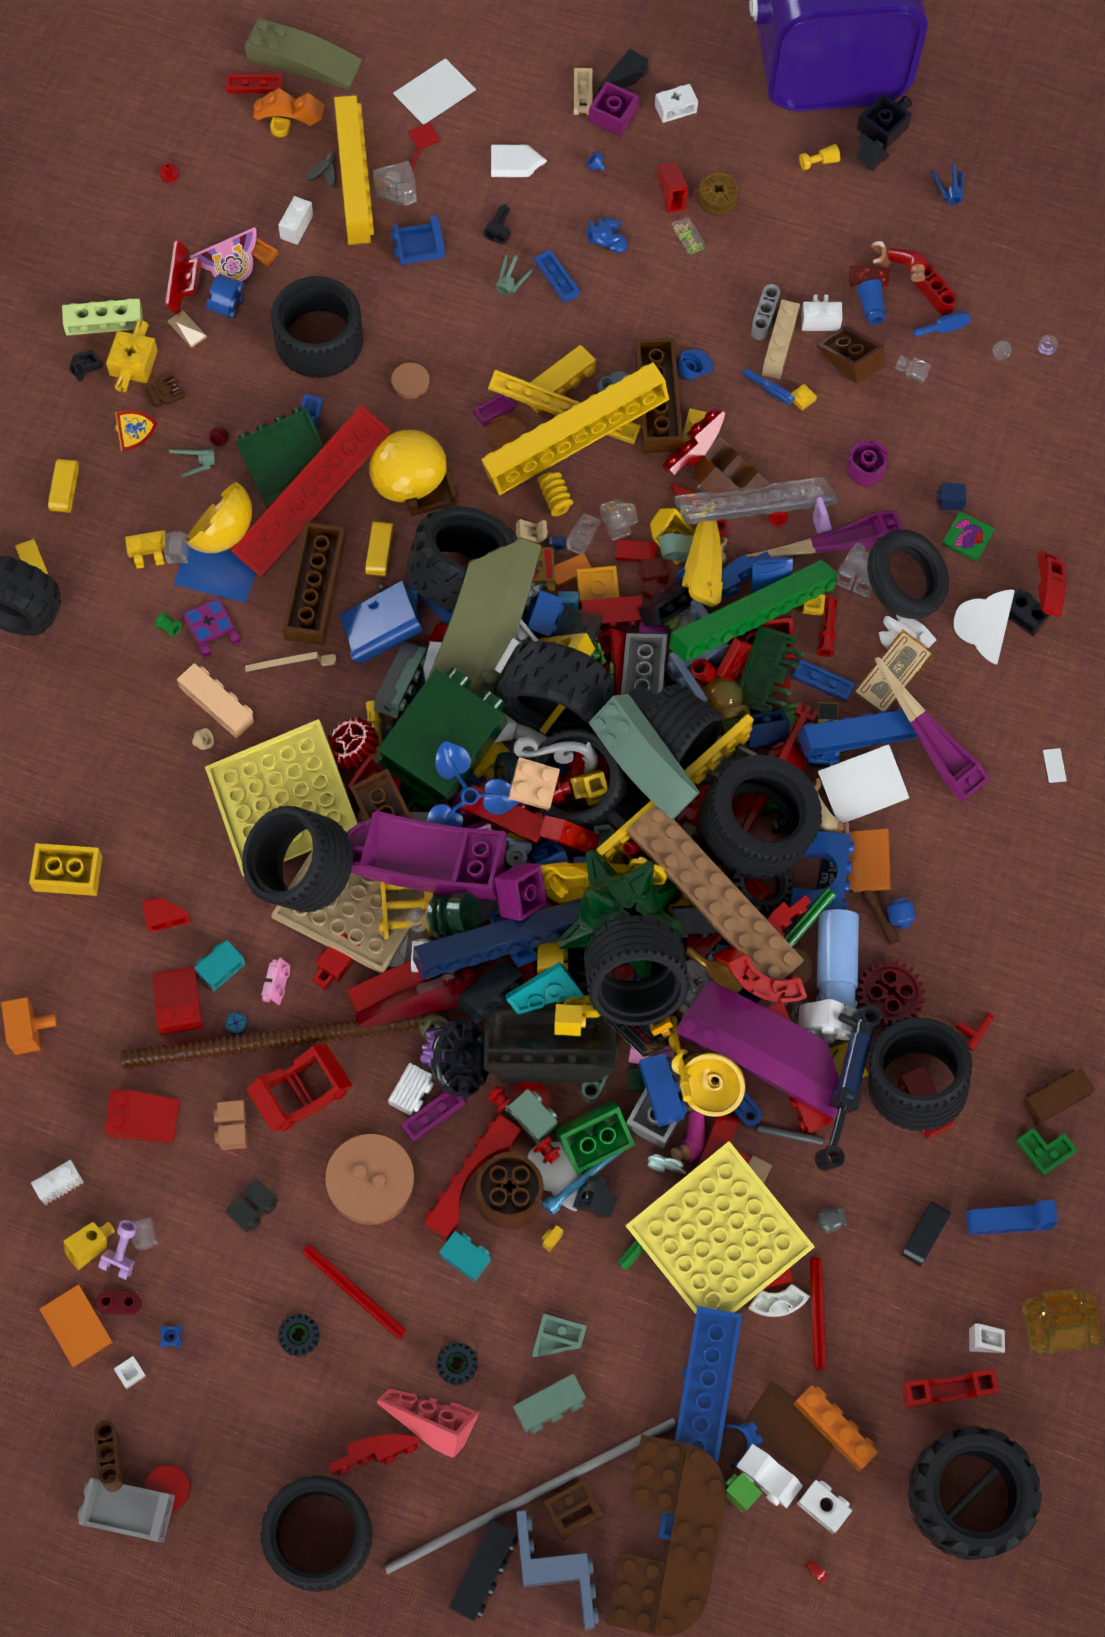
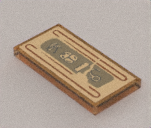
(905, 659)

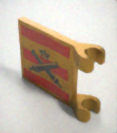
(545, 569)

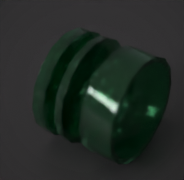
(453, 914)

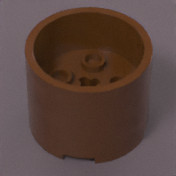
(505, 1208)

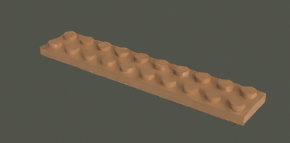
(714, 894)

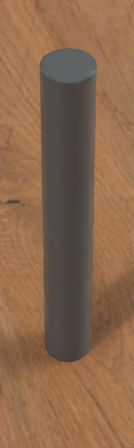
(790, 1134)

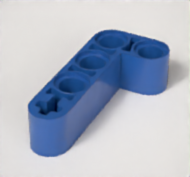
(1012, 1219)

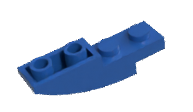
(736, 572)

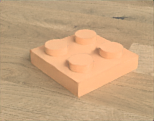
(534, 783)

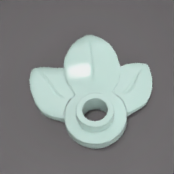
(659, 1163)

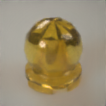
(726, 697)

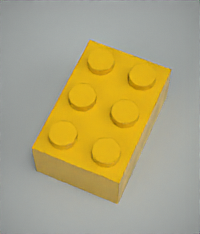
(66, 869)

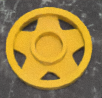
(659, 874)

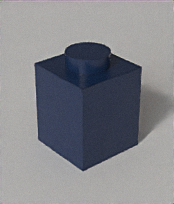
(951, 496)

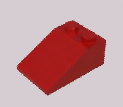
(177, 1001)
(141, 1116)

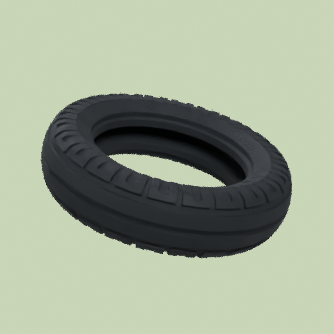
(884, 585)

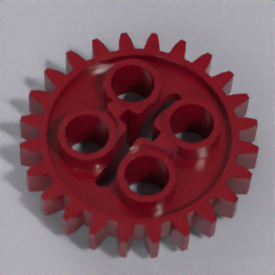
(902, 981)

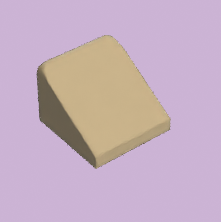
(760, 1167)

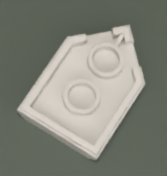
(514, 160)

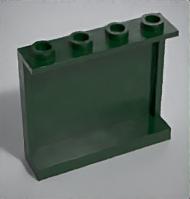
(279, 452)

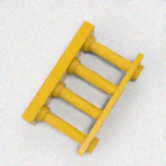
(384, 924)

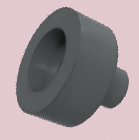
(515, 853)

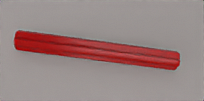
(817, 1313)

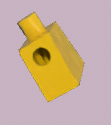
(80, 1247)

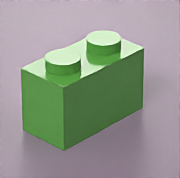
(741, 1492)

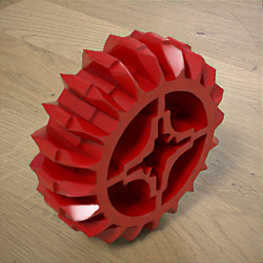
(355, 747)

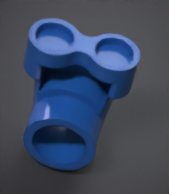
(824, 759)

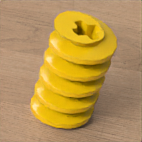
(554, 493)

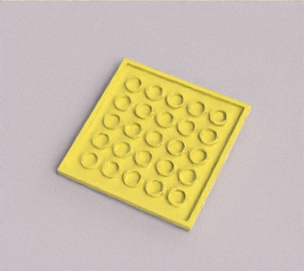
(276, 773)
(720, 1234)

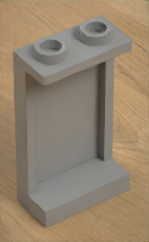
(126, 1511)

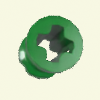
(168, 624)

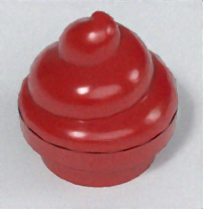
(778, 518)

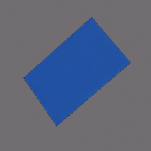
(216, 574)

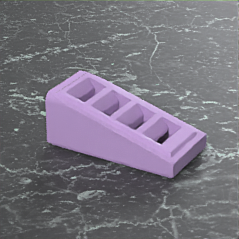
(821, 517)

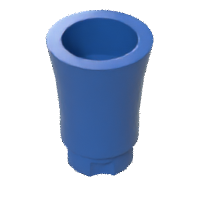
(872, 301)

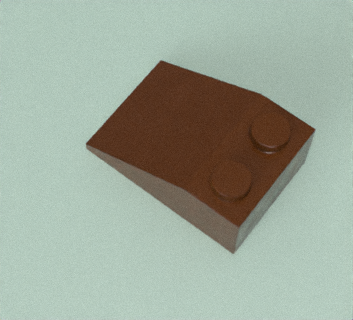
(853, 354)
(380, 793)

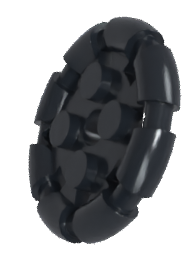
(452, 1061)

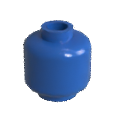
(901, 913)

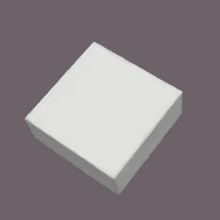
(130, 1372)

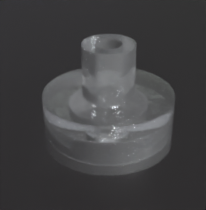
(417, 920)

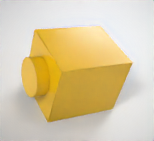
(569, 1020)

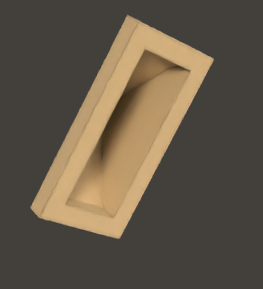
(187, 329)

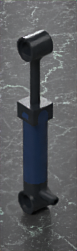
(846, 1095)

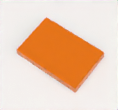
(870, 861)
(76, 1325)

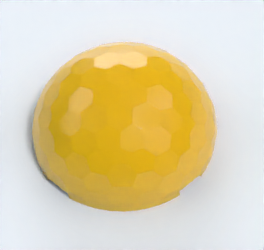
(407, 465)
(223, 523)

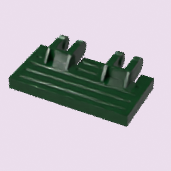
(764, 669)

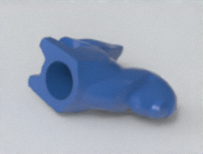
(603, 234)

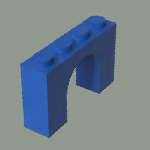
(837, 850)

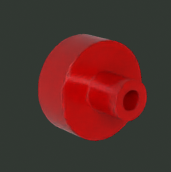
(169, 172)

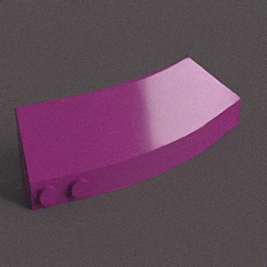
(428, 855)
(762, 1045)

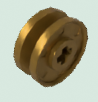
(718, 194)

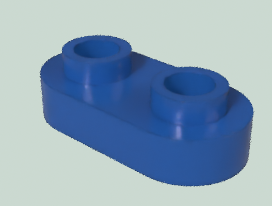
(748, 1107)

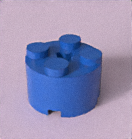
(225, 295)

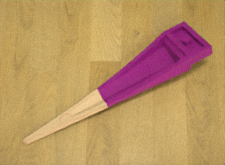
(863, 531)
(951, 760)

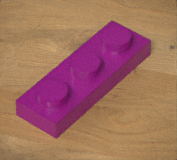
(432, 1116)

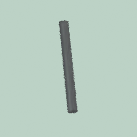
(973, 1493)

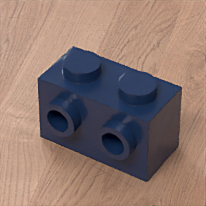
(769, 728)

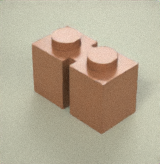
(231, 1122)

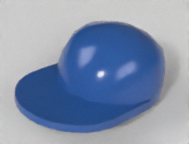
(693, 364)

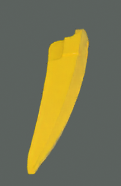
(704, 565)
(568, 881)

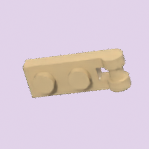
(582, 89)

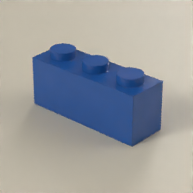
(662, 1089)

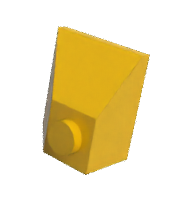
(669, 521)

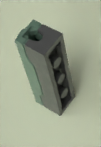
(400, 680)

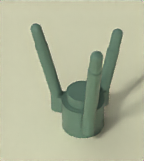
(506, 283)
(205, 457)

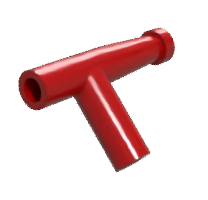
(975, 1035)

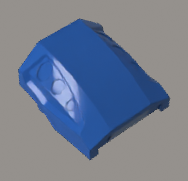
(770, 571)

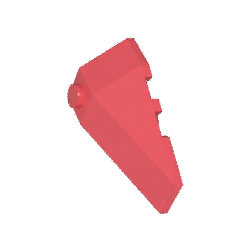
(437, 1424)

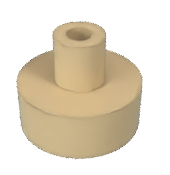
(203, 739)

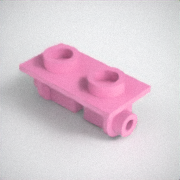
(278, 972)

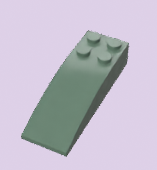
(643, 755)

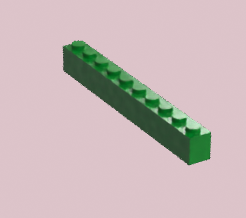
(752, 610)

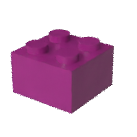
(613, 108)
(520, 891)

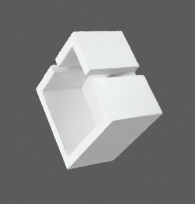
(823, 1021)

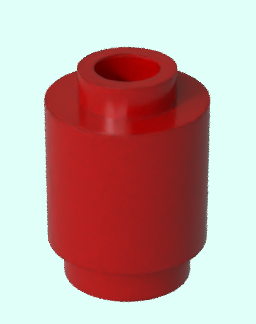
(703, 670)

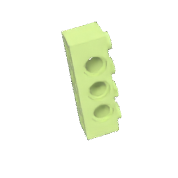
(95, 323)

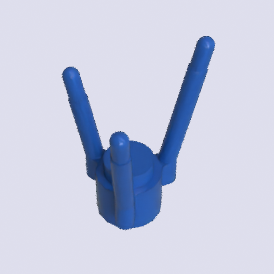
(954, 193)

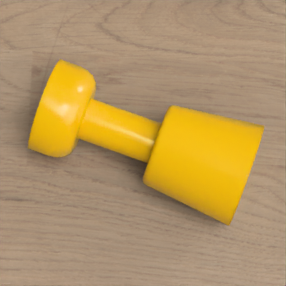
(826, 155)

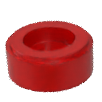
(816, 1571)

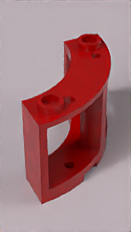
(757, 983)
(270, 1108)

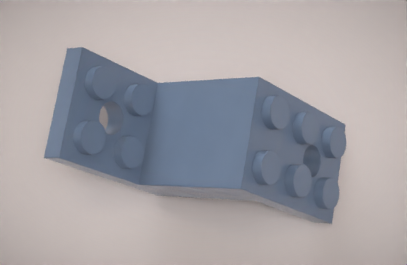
(680, 671)
(557, 1570)

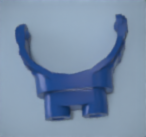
(749, 1433)

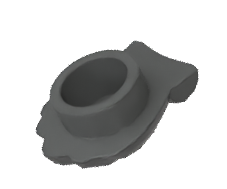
(831, 1219)

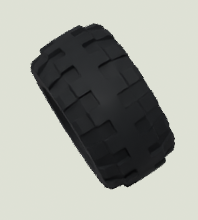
(26, 598)

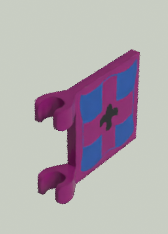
(209, 623)

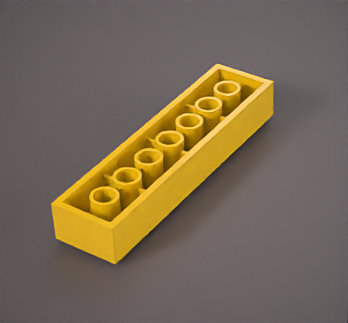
(354, 170)

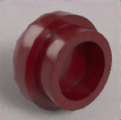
(218, 436)

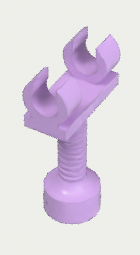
(126, 1230)

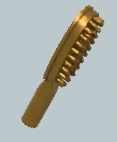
(716, 971)

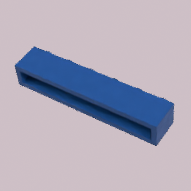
(855, 732)

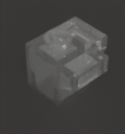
(618, 518)

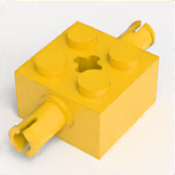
(132, 356)

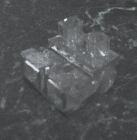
(853, 566)

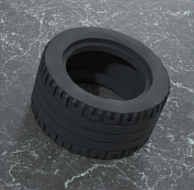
(780, 784)

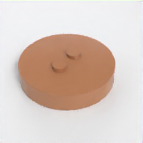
(370, 1179)

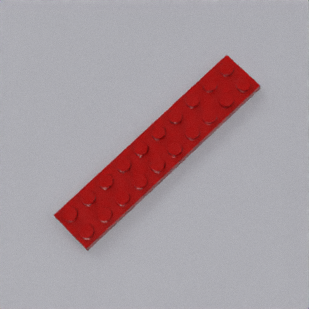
(310, 491)

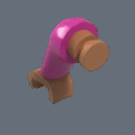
(694, 1143)

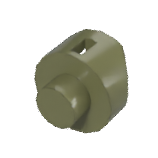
(431, 1022)

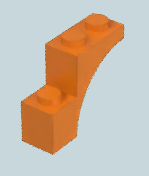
(279, 103)

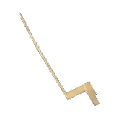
(325, 660)

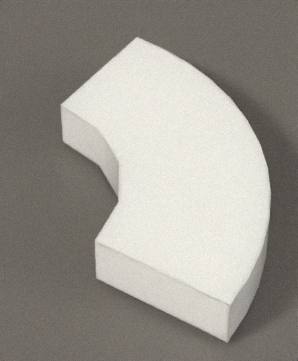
(778, 1303)

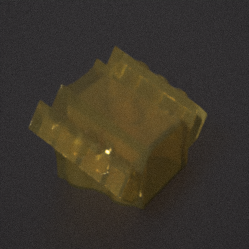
(1062, 1321)

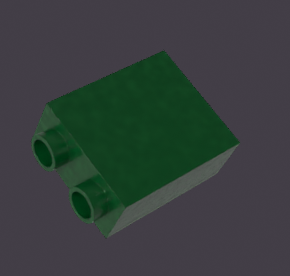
(438, 714)

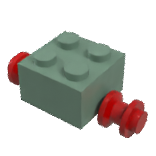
(531, 1118)

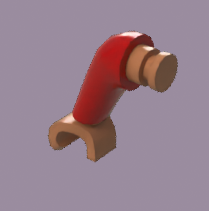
(914, 260)

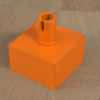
(23, 1025)

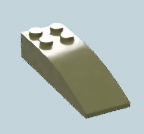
(301, 54)

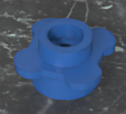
(166, 1332)

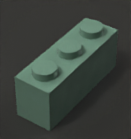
(550, 1404)

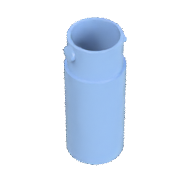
(838, 956)

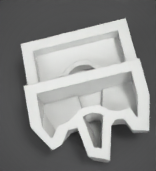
(911, 626)

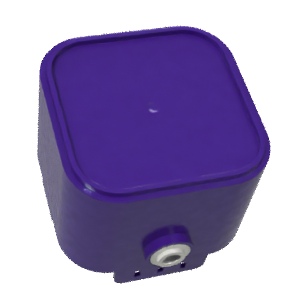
(838, 50)

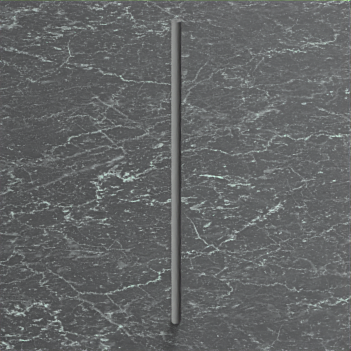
(527, 1497)

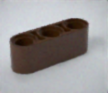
(109, 1466)

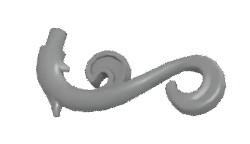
(561, 751)

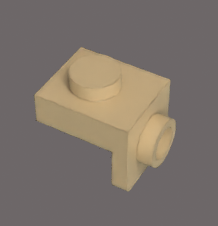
(532, 531)

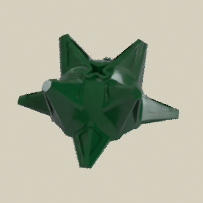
(616, 896)

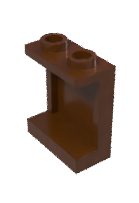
(440, 497)

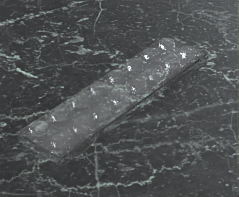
(754, 500)

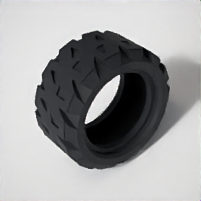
(451, 530)
(552, 674)
(1017, 1472)

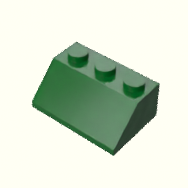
(594, 1137)

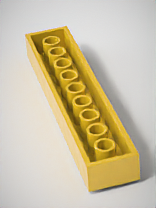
(575, 428)

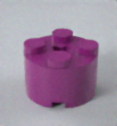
(867, 462)

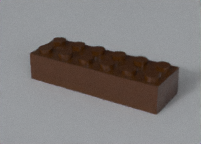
(662, 425)
(314, 583)

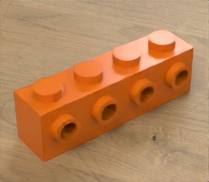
(835, 1427)

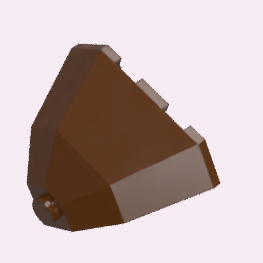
(725, 469)

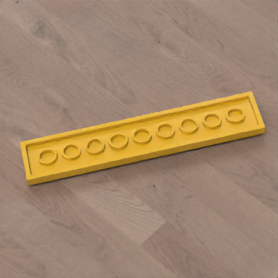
(696, 772)

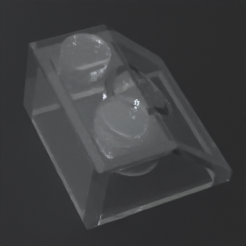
(395, 184)

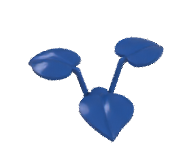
(451, 762)

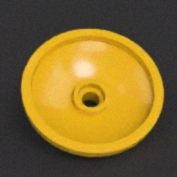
(714, 1097)

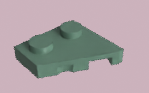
(558, 1336)

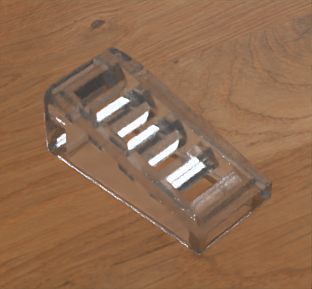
(579, 544)

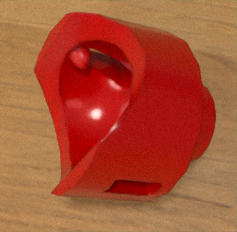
(561, 790)

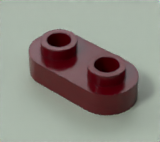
(117, 1305)

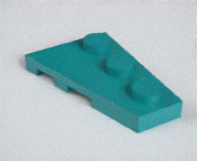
(547, 987)

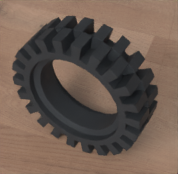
(782, 892)

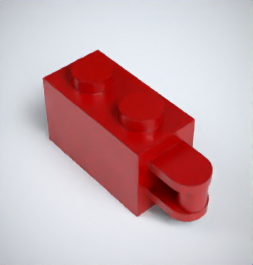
(333, 964)

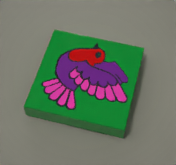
(968, 536)

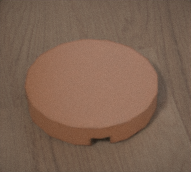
(410, 380)

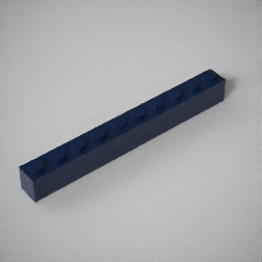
(494, 940)

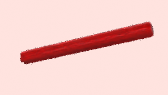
(354, 1291)

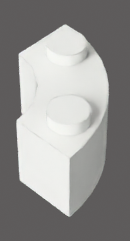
(769, 1476)

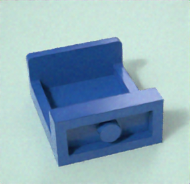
(418, 242)

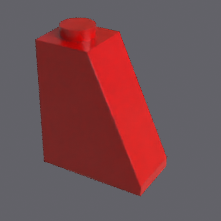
(672, 186)

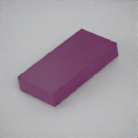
(493, 408)

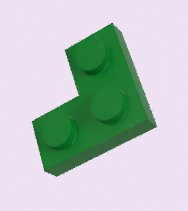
(1045, 1156)

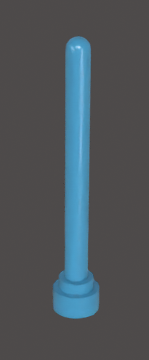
(553, 1202)

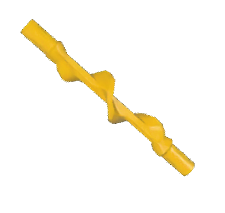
(677, 1062)

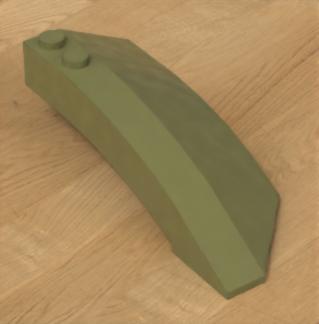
(488, 613)

